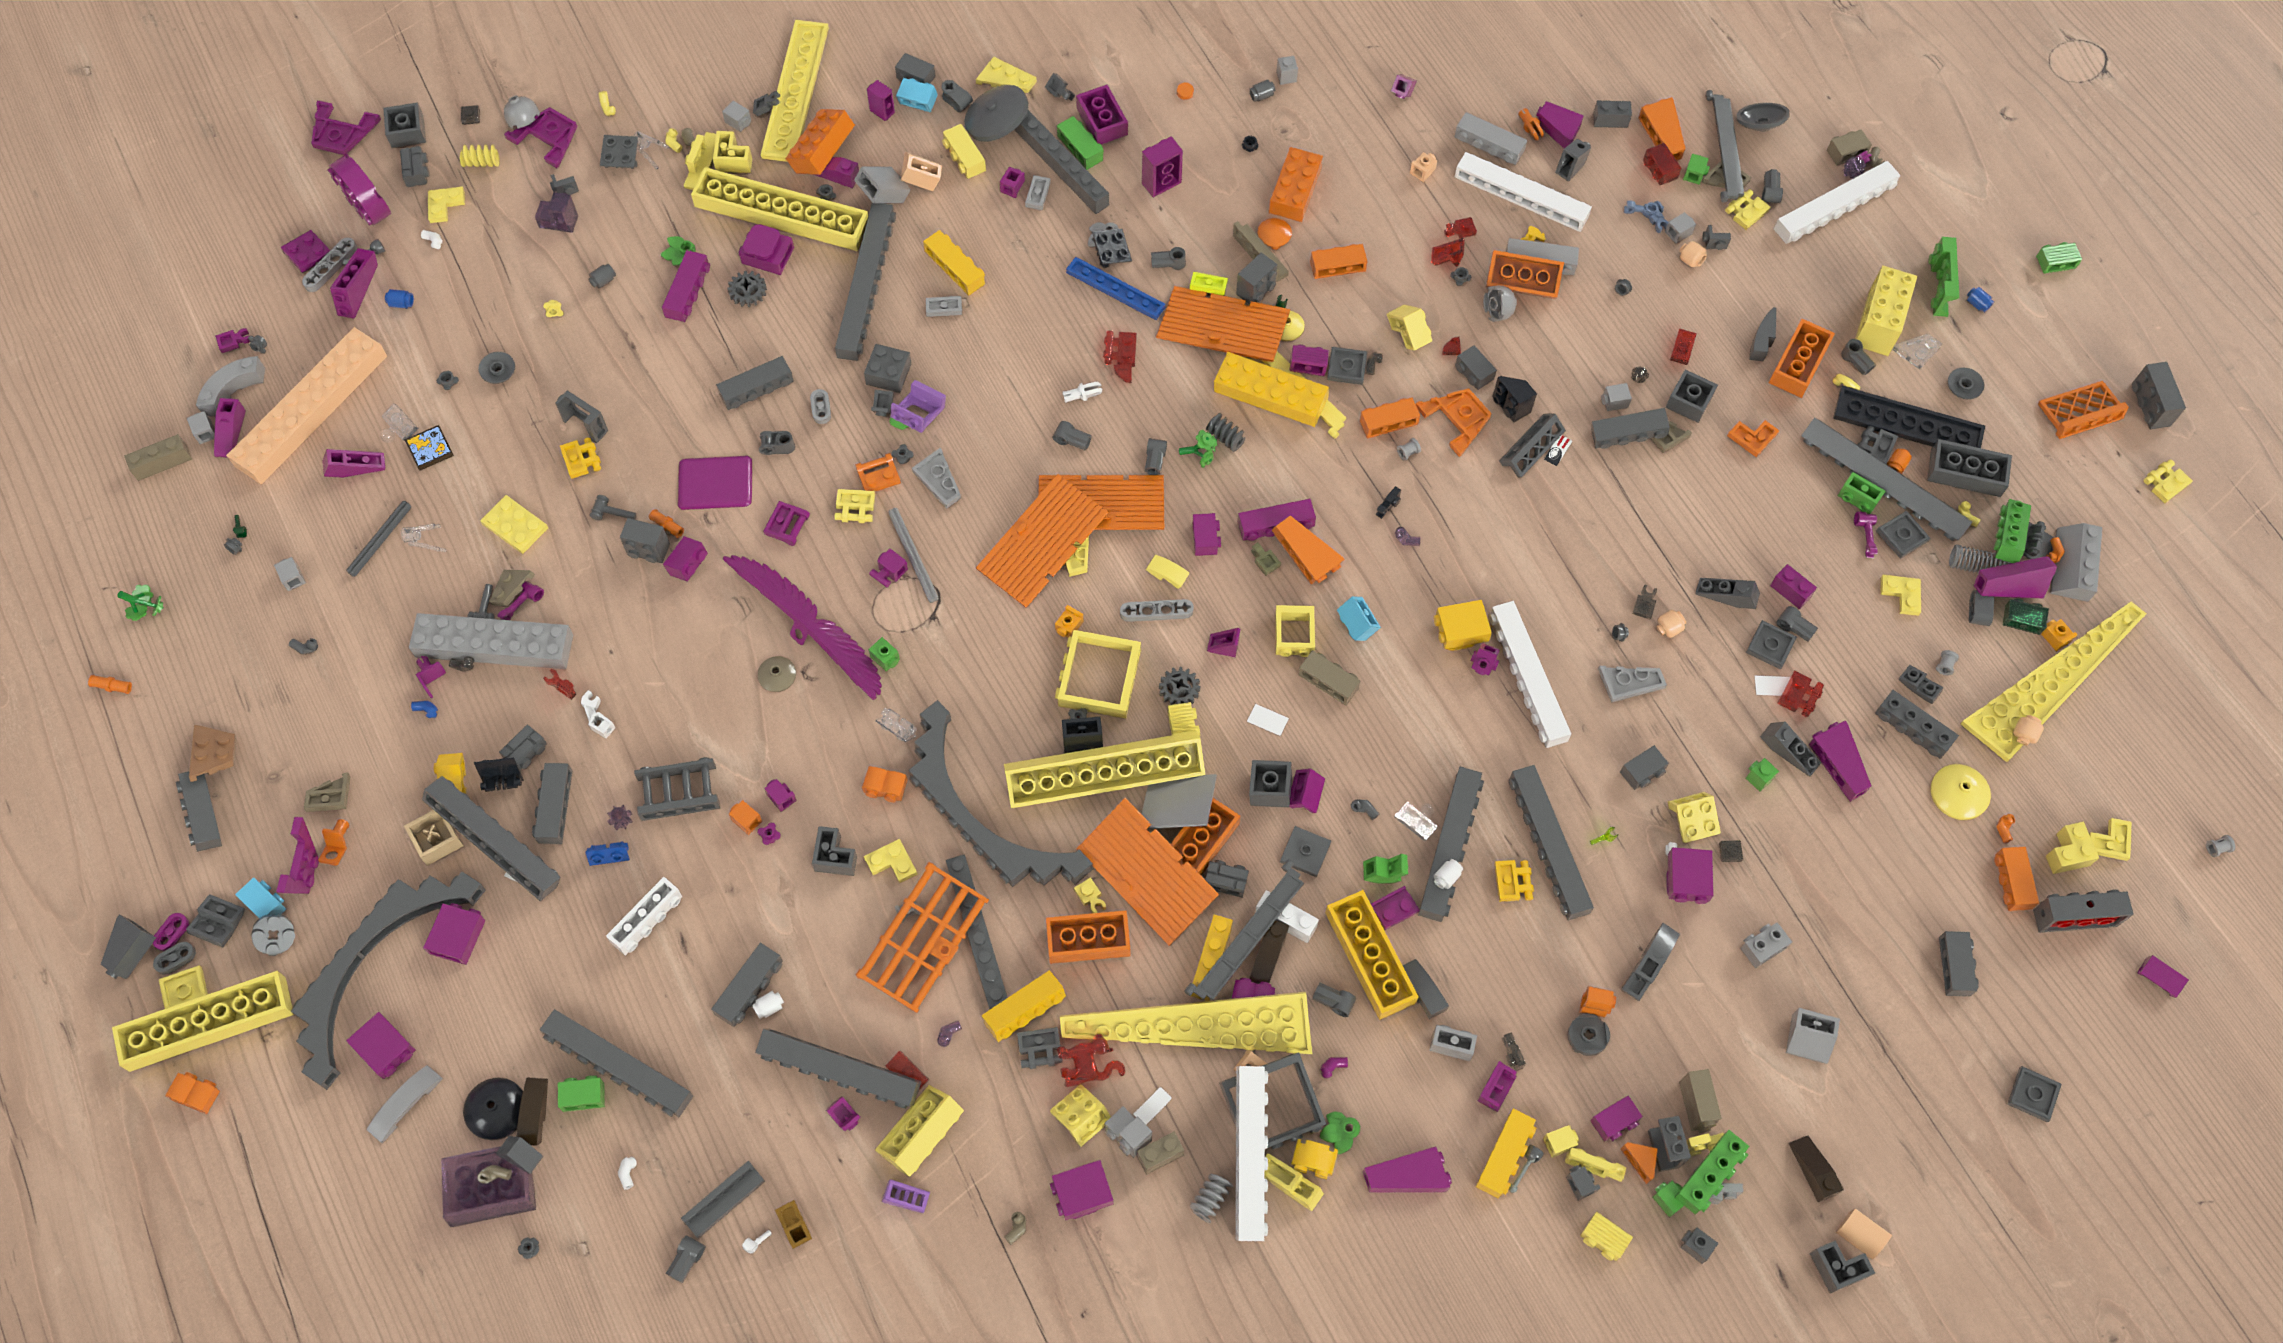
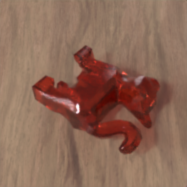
(1085, 1064)

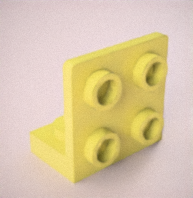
(1696, 816)
(1081, 1114)

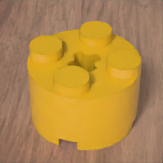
(1314, 1158)

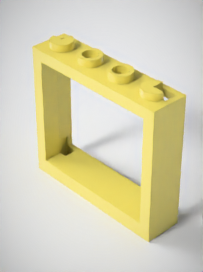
(1095, 706)

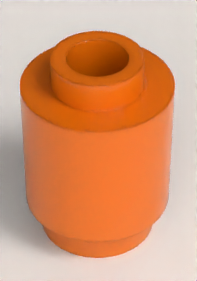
(1900, 460)

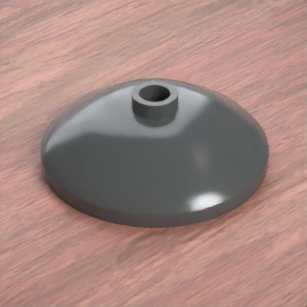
(1763, 116)

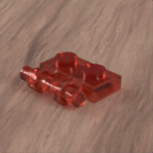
(1126, 348)
(1795, 690)

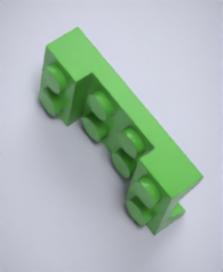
(1945, 263)

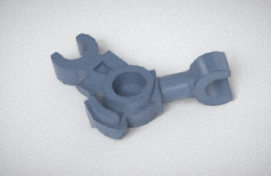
(1650, 210)

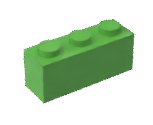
(1080, 142)

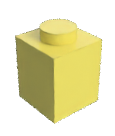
(1561, 1141)

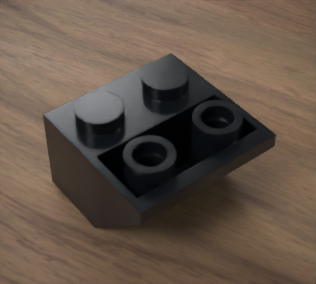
(1514, 397)
(1082, 734)

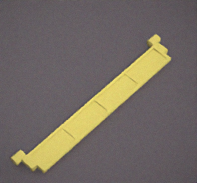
(1329, 414)

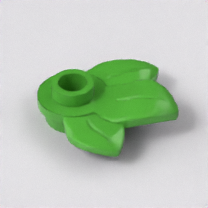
(677, 249)
(1336, 1131)

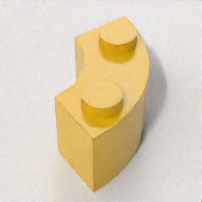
(451, 768)

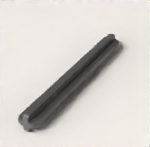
(377, 540)

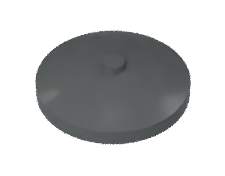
(996, 113)

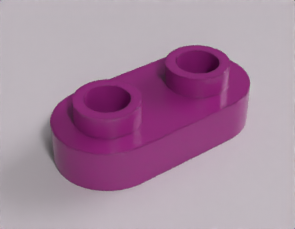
(169, 931)

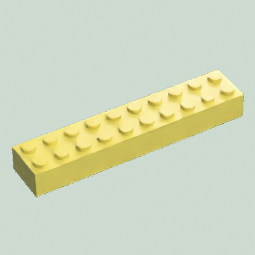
(780, 209)
(1104, 769)

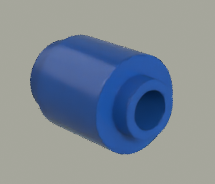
(399, 298)
(1980, 299)

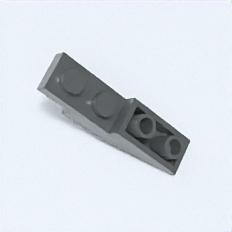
(1651, 962)

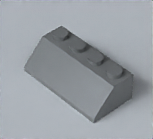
(2079, 566)

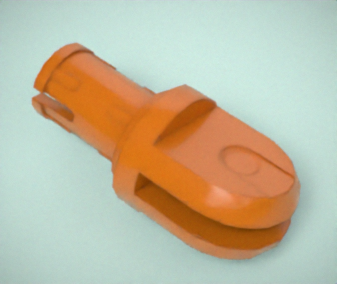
(1531, 124)

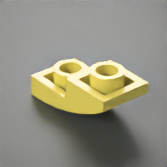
(1166, 569)

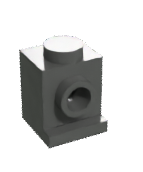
(1582, 1182)

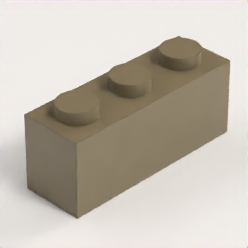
(158, 457)
(1329, 677)

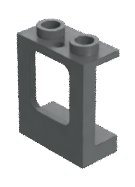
(594, 422)
(1671, 1151)

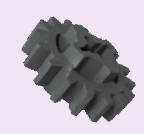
(740, 293)
(1174, 681)

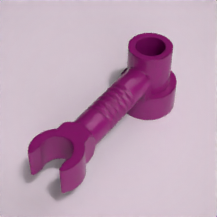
(1866, 521)
(530, 591)

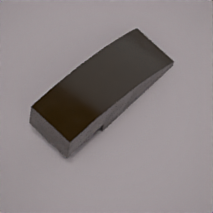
(533, 1110)

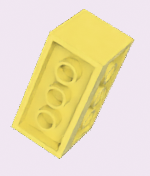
(1885, 310)

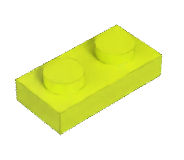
(1208, 283)

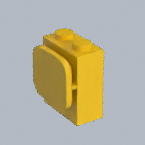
(1462, 625)

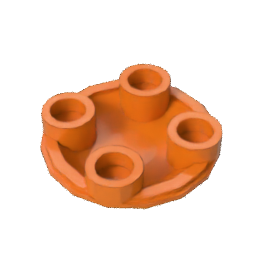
(1274, 232)

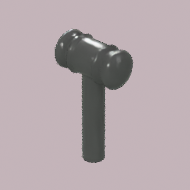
(601, 507)
(484, 605)

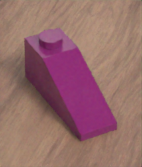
(841, 171)
(351, 463)

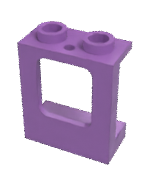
(922, 397)

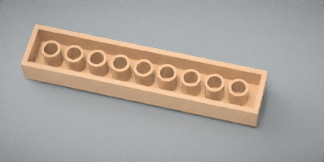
(307, 406)

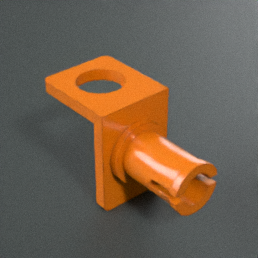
(334, 842)

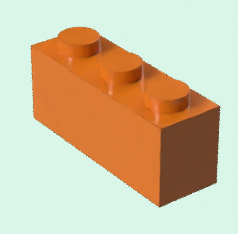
(1338, 261)
(1389, 417)
(2016, 878)

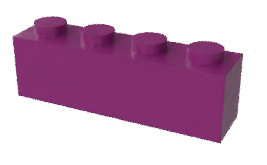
(686, 286)
(1261, 521)

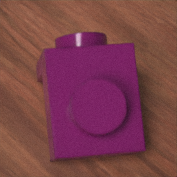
(843, 1114)

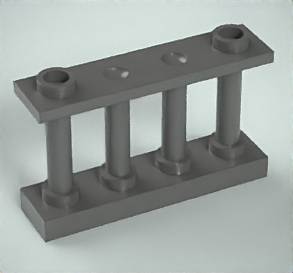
(688, 803)

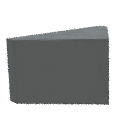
(519, 1154)

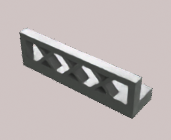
(1530, 439)
(723, 1199)

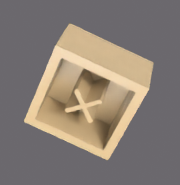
(433, 837)

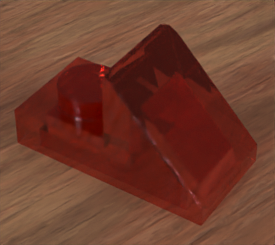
(1447, 252)

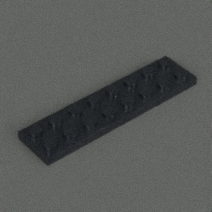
(1905, 419)

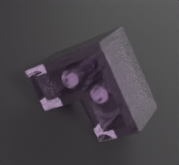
(557, 214)

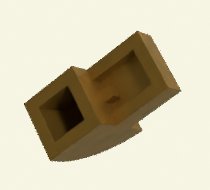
(793, 1224)

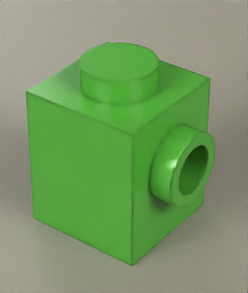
(1696, 169)
(884, 654)
(1761, 774)
(1665, 1197)

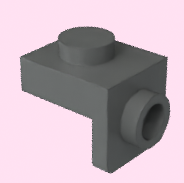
(565, 185)
(1715, 240)
(882, 402)

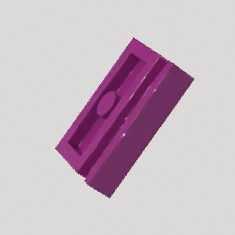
(1395, 908)

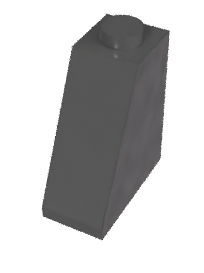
(125, 947)

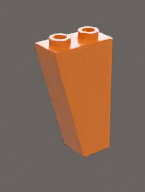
(1663, 125)
(1307, 550)

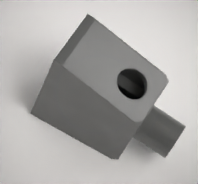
(1576, 152)

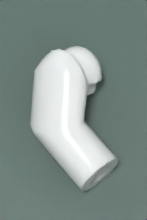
(432, 236)
(624, 1170)

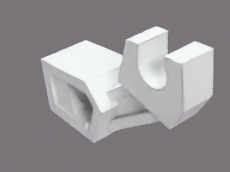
(591, 706)

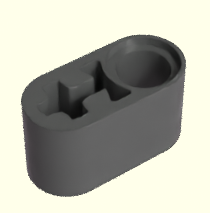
(1981, 609)

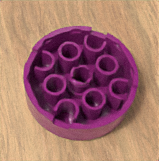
(359, 190)

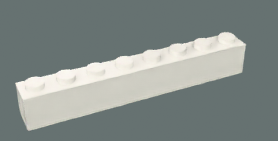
(1523, 191)
(1837, 202)
(1530, 674)
(1250, 1153)

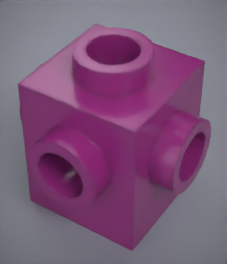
(1485, 659)

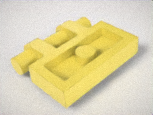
(1751, 213)
(2172, 485)
(855, 500)

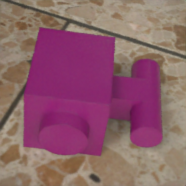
(890, 566)

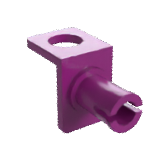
(429, 672)

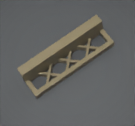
(1254, 246)

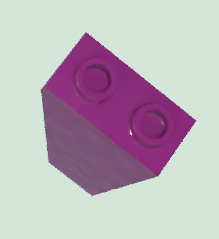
(353, 283)
(2018, 579)
(1841, 759)
(1410, 1173)

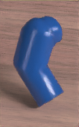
(427, 706)

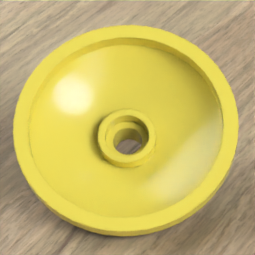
(1953, 798)

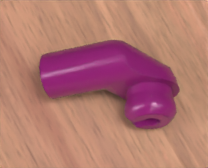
(1332, 1063)

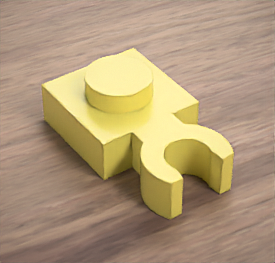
(1089, 893)

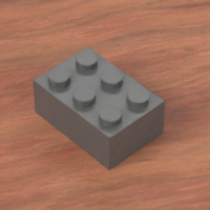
(2158, 395)

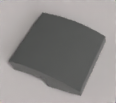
(216, 920)

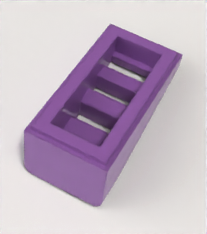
(908, 1189)

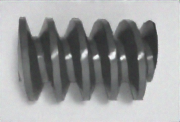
(1225, 432)

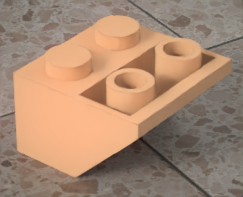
(920, 171)

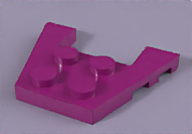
(550, 128)
(337, 135)
(304, 862)

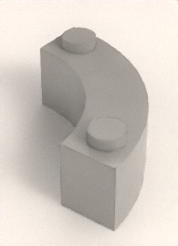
(228, 380)

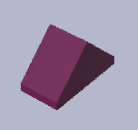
(1224, 642)

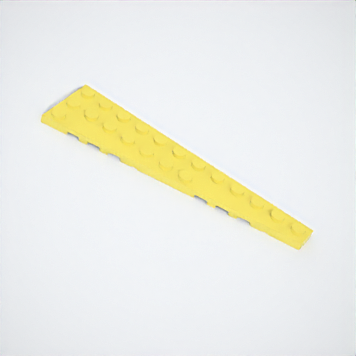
(2049, 684)
(1242, 1023)

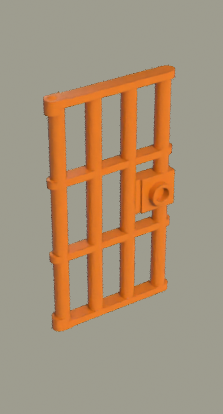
(936, 944)

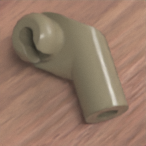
(687, 136)
(1875, 161)
(493, 1172)
(1019, 1227)

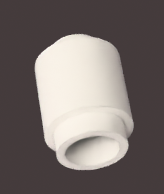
(1448, 874)
(768, 1004)

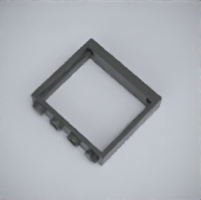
(1295, 1133)

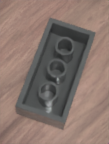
(1969, 468)

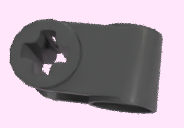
(955, 95)
(775, 443)

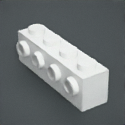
(644, 916)

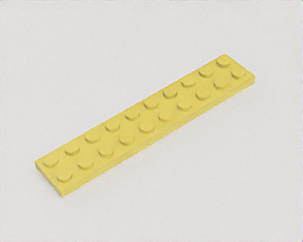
(795, 88)

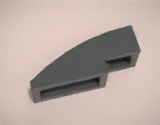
(1764, 337)
(1427, 991)

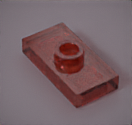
(1683, 346)
(903, 1065)

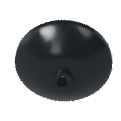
(502, 1118)

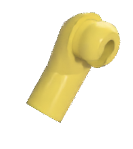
(1848, 382)

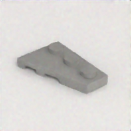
(937, 478)
(1627, 683)

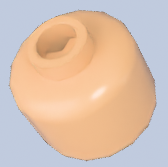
(1693, 254)
(1671, 623)
(2028, 730)

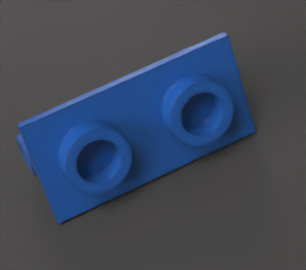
(602, 855)

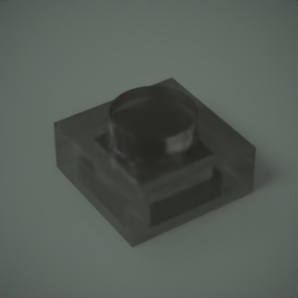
(470, 114)
(1731, 851)

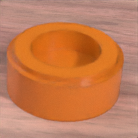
(1185, 91)

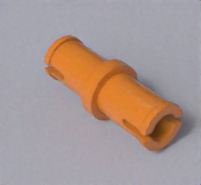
(667, 523)
(110, 684)

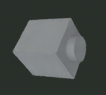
(1287, 70)
(736, 116)
(1680, 227)
(1616, 397)
(201, 427)
(289, 573)

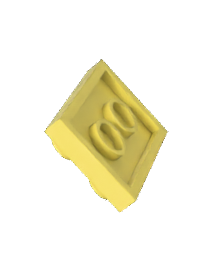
(514, 524)

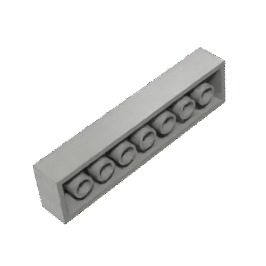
(491, 641)

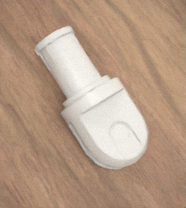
(1083, 392)

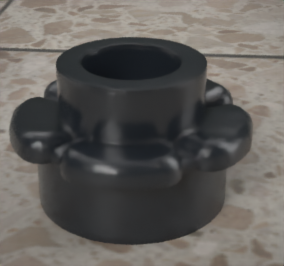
(1250, 143)

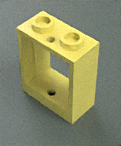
(1294, 613)

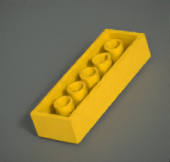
(1271, 389)
(1371, 954)

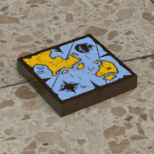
(429, 447)

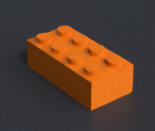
(820, 141)
(1295, 184)
(1525, 274)
(1801, 358)
(1203, 843)
(1088, 937)

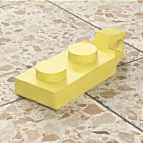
(1595, 1164)

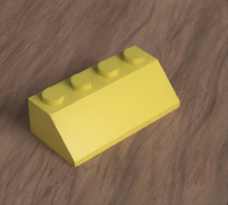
(919, 1130)

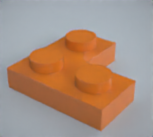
(1752, 440)

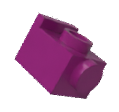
(1012, 182)
(780, 794)

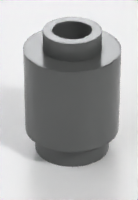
(1262, 90)
(601, 276)

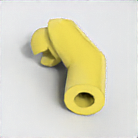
(607, 109)
(670, 140)
(1964, 509)

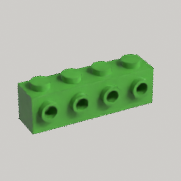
(2012, 531)
(1712, 1172)

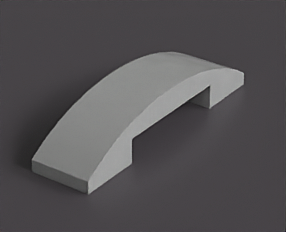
(402, 1101)

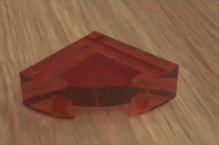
(1452, 347)
(1124, 372)

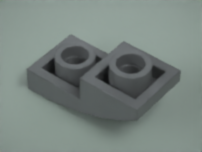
(1918, 683)

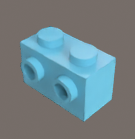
(917, 94)
(1358, 618)
(259, 899)

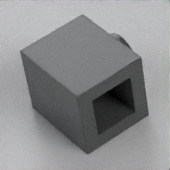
(1698, 1245)

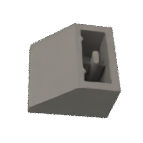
(1812, 1035)

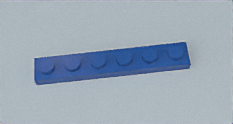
(1115, 288)

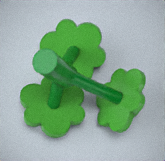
(1205, 441)
(141, 596)

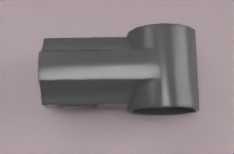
(1772, 192)
(1168, 258)
(1854, 353)
(1067, 434)
(1155, 452)
(1792, 621)
(1339, 1001)
(688, 1253)

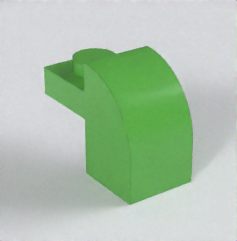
(1385, 870)

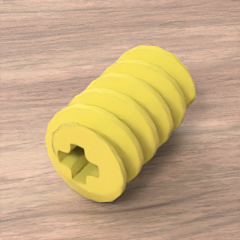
(479, 156)

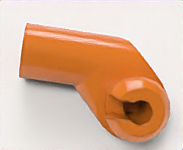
(2058, 550)
(2003, 827)

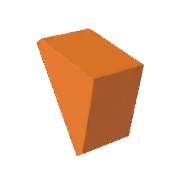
(1642, 1159)

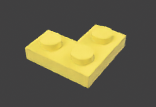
(441, 199)
(1907, 589)
(2117, 842)
(891, 856)
(1702, 1142)

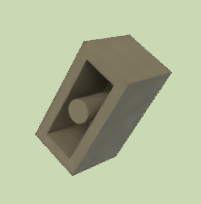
(1848, 146)
(1160, 1153)

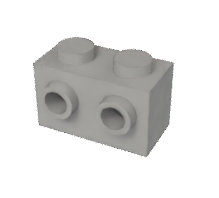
(1766, 944)
(1453, 1042)

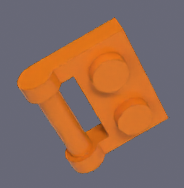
(881, 478)

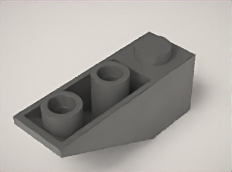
(1730, 592)
(1790, 747)

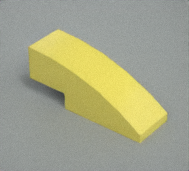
(1292, 1183)

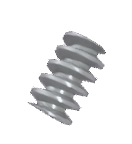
(1210, 1196)

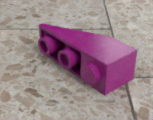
(228, 425)

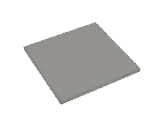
(1180, 802)

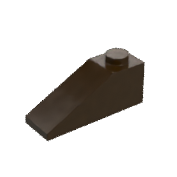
(1269, 952)
(1816, 1169)

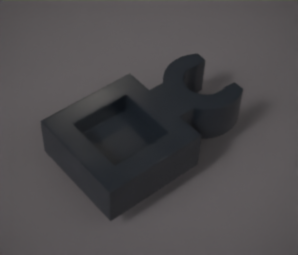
(1391, 500)

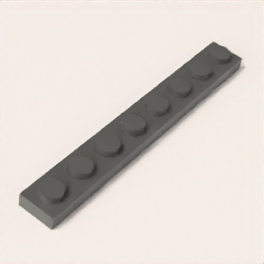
(978, 936)

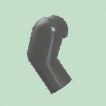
(308, 647)
(1365, 807)

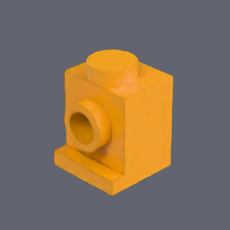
(1071, 615)
(2058, 634)

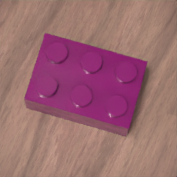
(1102, 114)
(1162, 166)

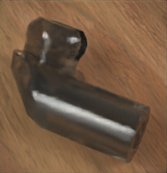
(1371, 362)
(462, 666)

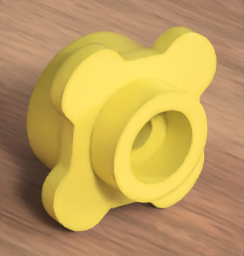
(555, 305)

